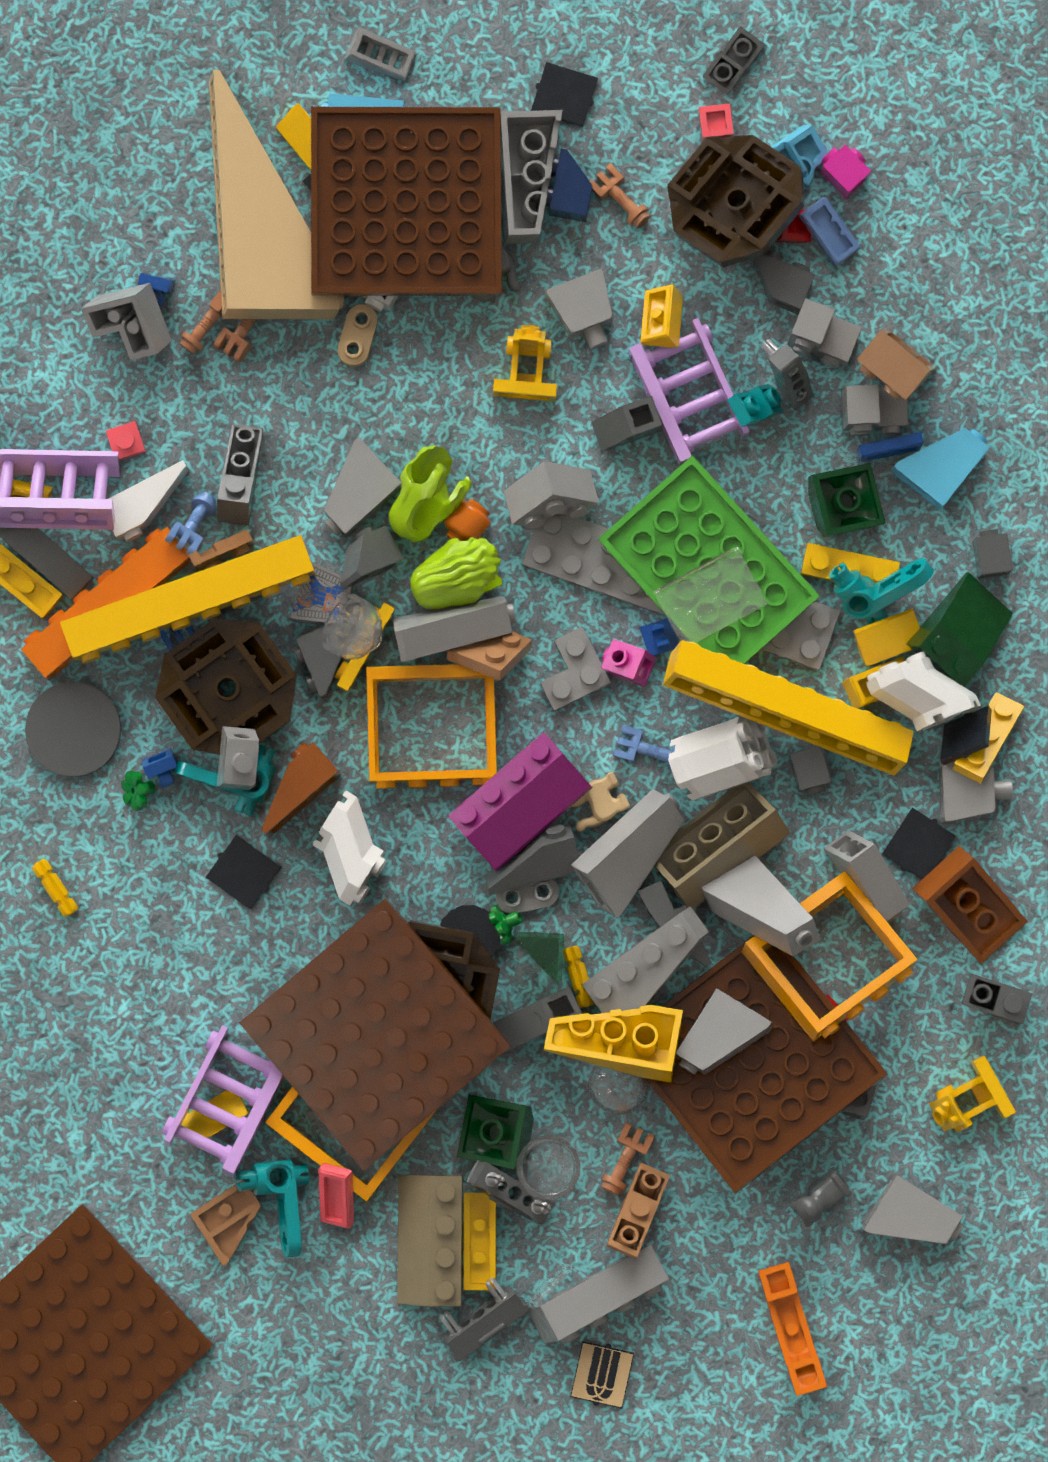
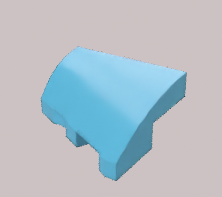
(804, 149)

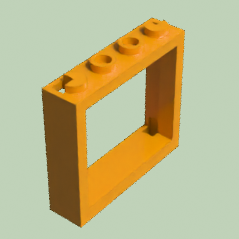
(419, 779)
(755, 953)
(321, 1156)

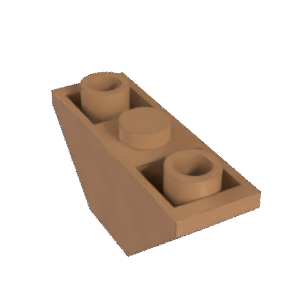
(637, 1210)

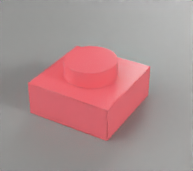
(716, 121)
(126, 440)

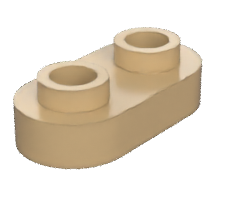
(357, 335)

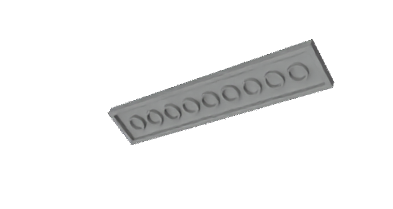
(571, 552)

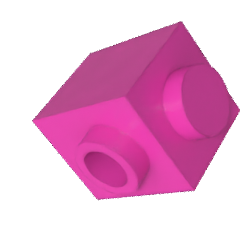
(845, 169)
(628, 662)

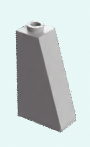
(452, 627)
(628, 851)
(762, 906)

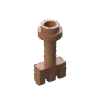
(638, 215)
(235, 339)
(191, 341)
(632, 1145)

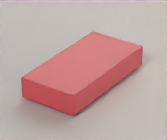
(336, 1195)

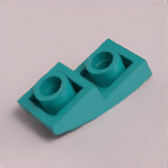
(756, 405)

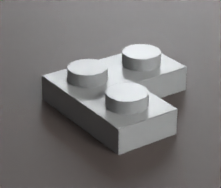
(583, 671)

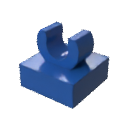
(158, 285)
(659, 637)
(160, 765)

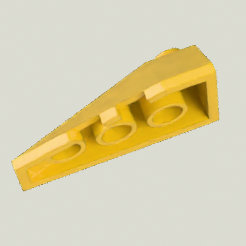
(626, 1041)

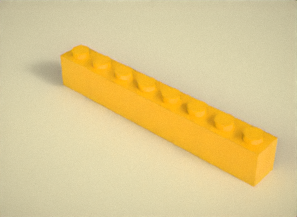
(187, 599)
(788, 707)

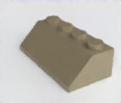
(718, 840)
(430, 1240)

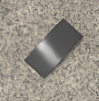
(734, 60)

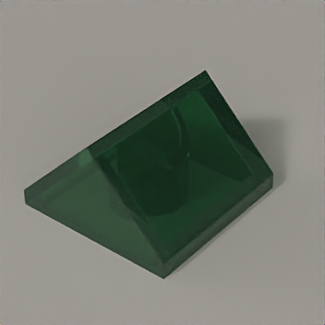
(545, 950)

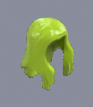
(425, 495)
(456, 574)

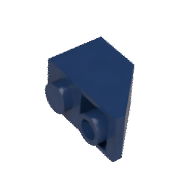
(571, 189)

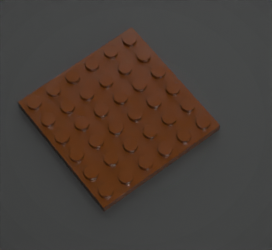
(405, 201)
(375, 1034)
(774, 1089)
(87, 1340)

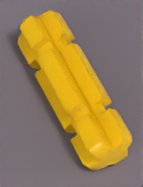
(54, 887)
(578, 975)

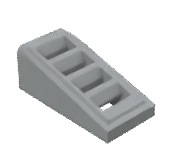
(376, 64)

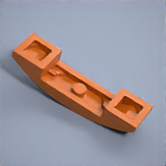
(792, 1329)

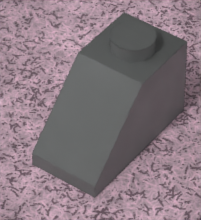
(369, 556)

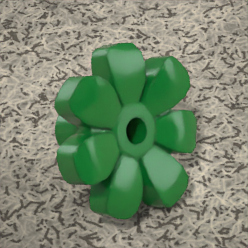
(136, 790)
(504, 923)

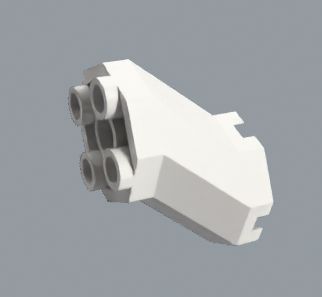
(921, 692)
(721, 757)
(350, 850)

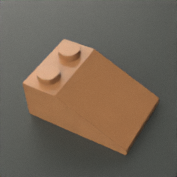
(894, 364)

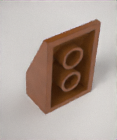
(302, 782)
(970, 904)

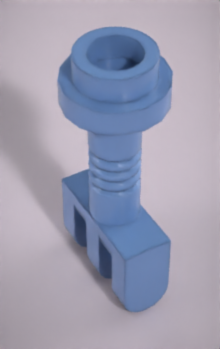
(204, 506)
(636, 746)

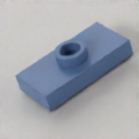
(829, 231)

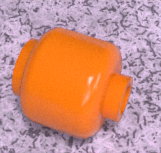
(468, 521)

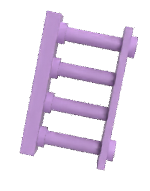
(658, 388)
(63, 511)
(244, 1127)

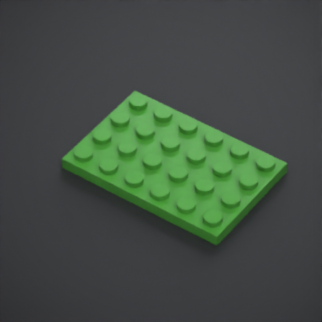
(691, 523)

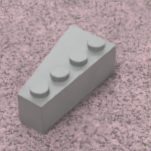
(526, 168)
(648, 966)
(598, 1296)

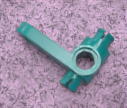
(877, 594)
(264, 770)
(259, 1182)

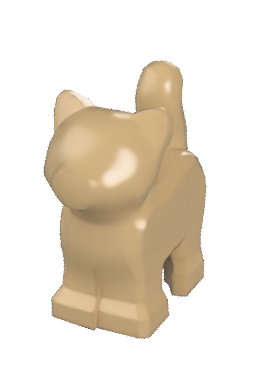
(601, 803)

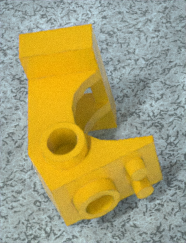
(526, 342)
(986, 1091)

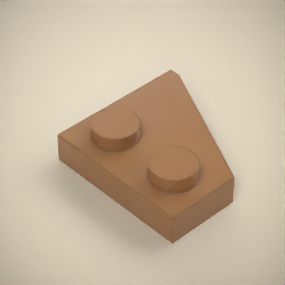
(235, 546)
(492, 656)
(226, 1220)

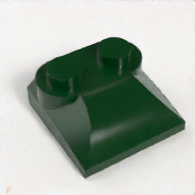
(845, 500)
(494, 1131)

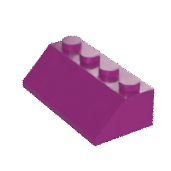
(520, 801)

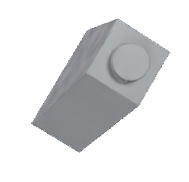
(359, 490)
(869, 872)
(720, 1033)
(912, 1214)

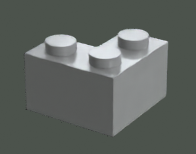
(134, 315)
(823, 335)
(872, 408)
(550, 491)

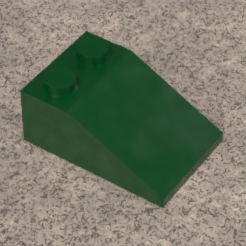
(962, 630)

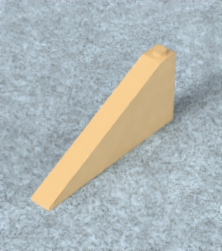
(259, 227)

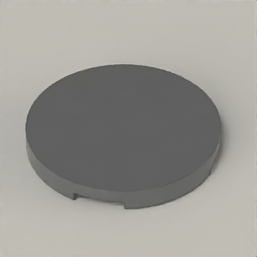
(73, 729)

